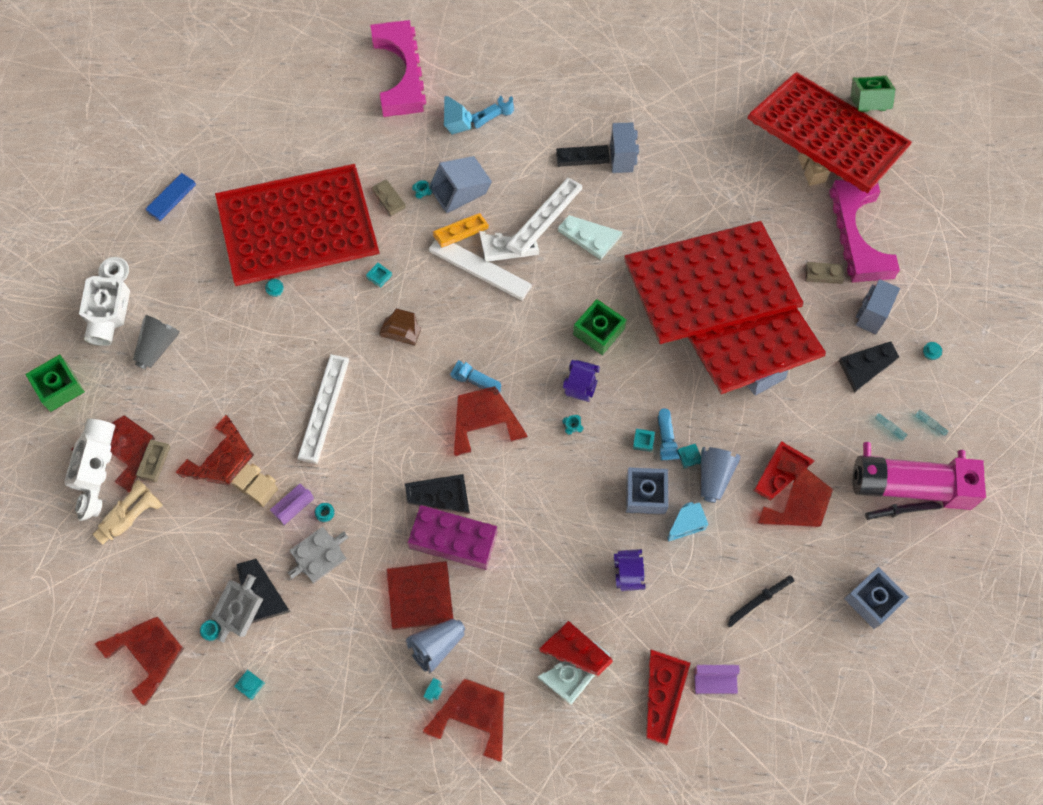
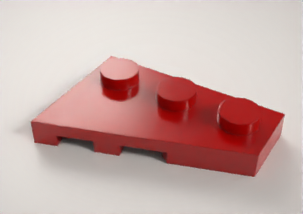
(775, 480)
(576, 648)

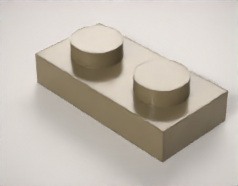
(388, 197)
(825, 272)
(153, 461)

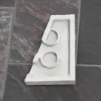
(495, 247)

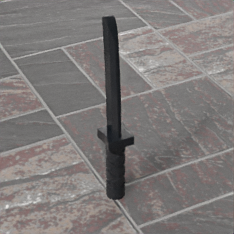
(895, 510)
(767, 594)

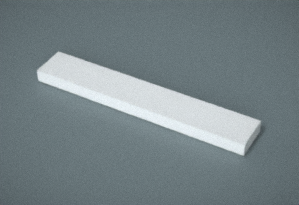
(544, 217)
(484, 270)
(323, 409)

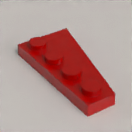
(665, 690)

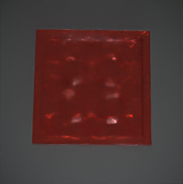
(419, 595)

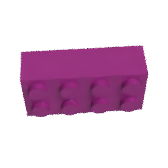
(453, 537)

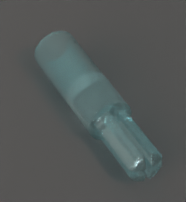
(931, 422)
(891, 427)

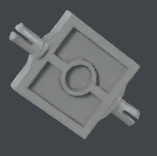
(318, 555)
(236, 608)

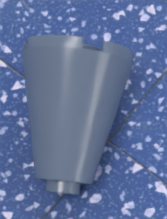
(716, 472)
(435, 643)

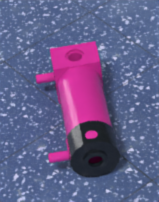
(956, 484)

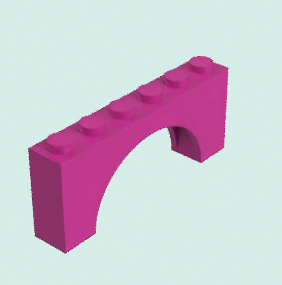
(407, 95)
(862, 260)

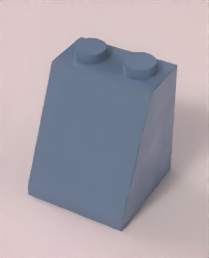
(459, 182)

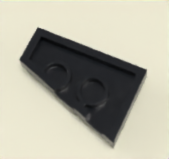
(868, 363)
(439, 493)
(272, 603)

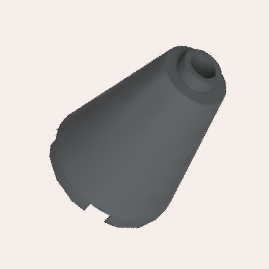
(153, 341)

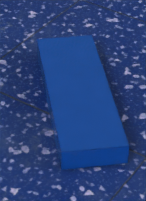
(171, 196)

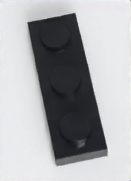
(582, 155)

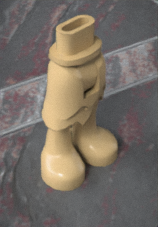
(121, 518)

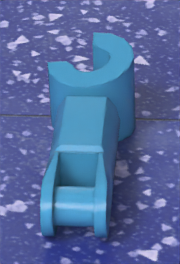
(493, 111)
(462, 372)
(668, 447)

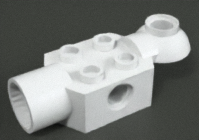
(105, 301)
(92, 449)

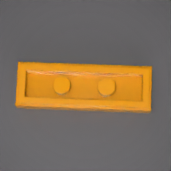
(460, 230)

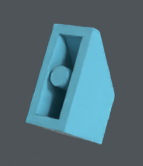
(456, 116)
(689, 521)

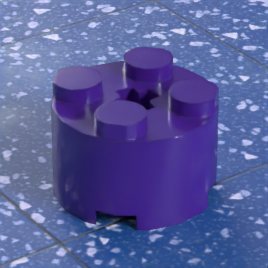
(581, 380)
(630, 570)

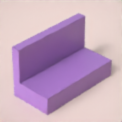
(292, 504)
(716, 679)

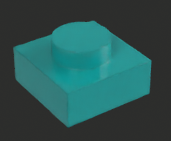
(379, 275)
(643, 440)
(689, 455)
(249, 684)
(434, 691)

